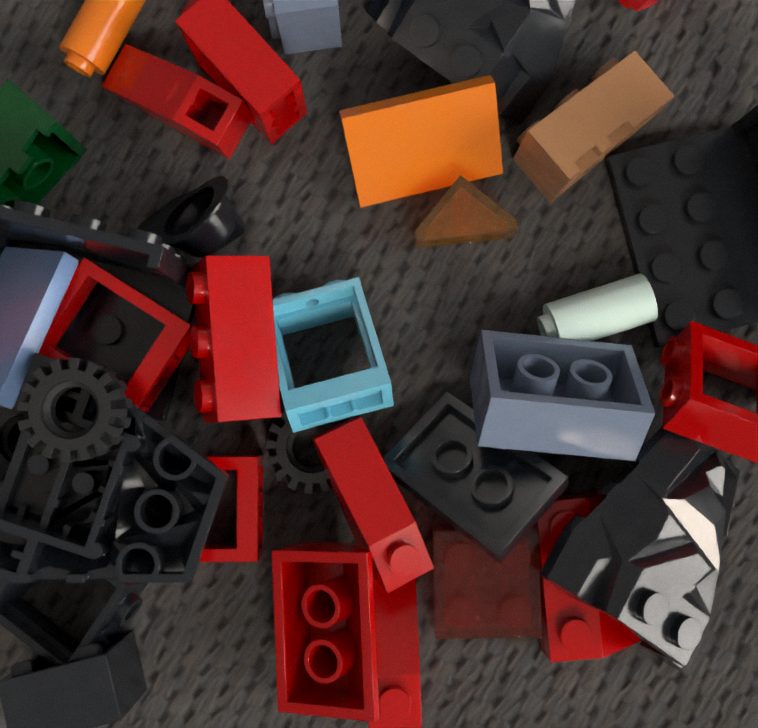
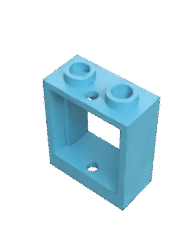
(339, 396)

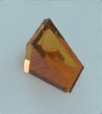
(463, 218)

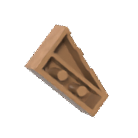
(590, 124)

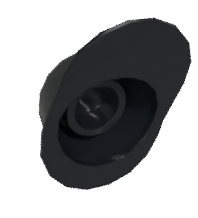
(198, 220)

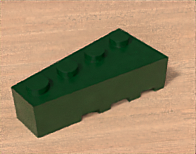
(32, 148)

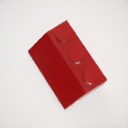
(234, 339)
(568, 626)
(325, 630)

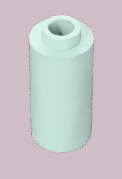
(600, 310)

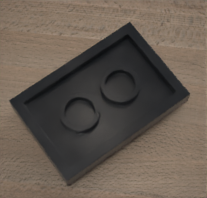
(478, 490)

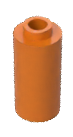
(98, 34)

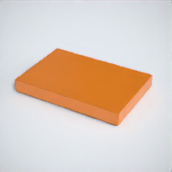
(423, 140)

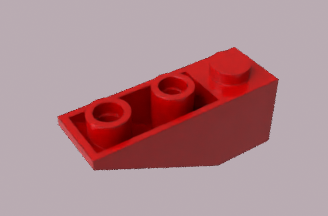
(180, 99)

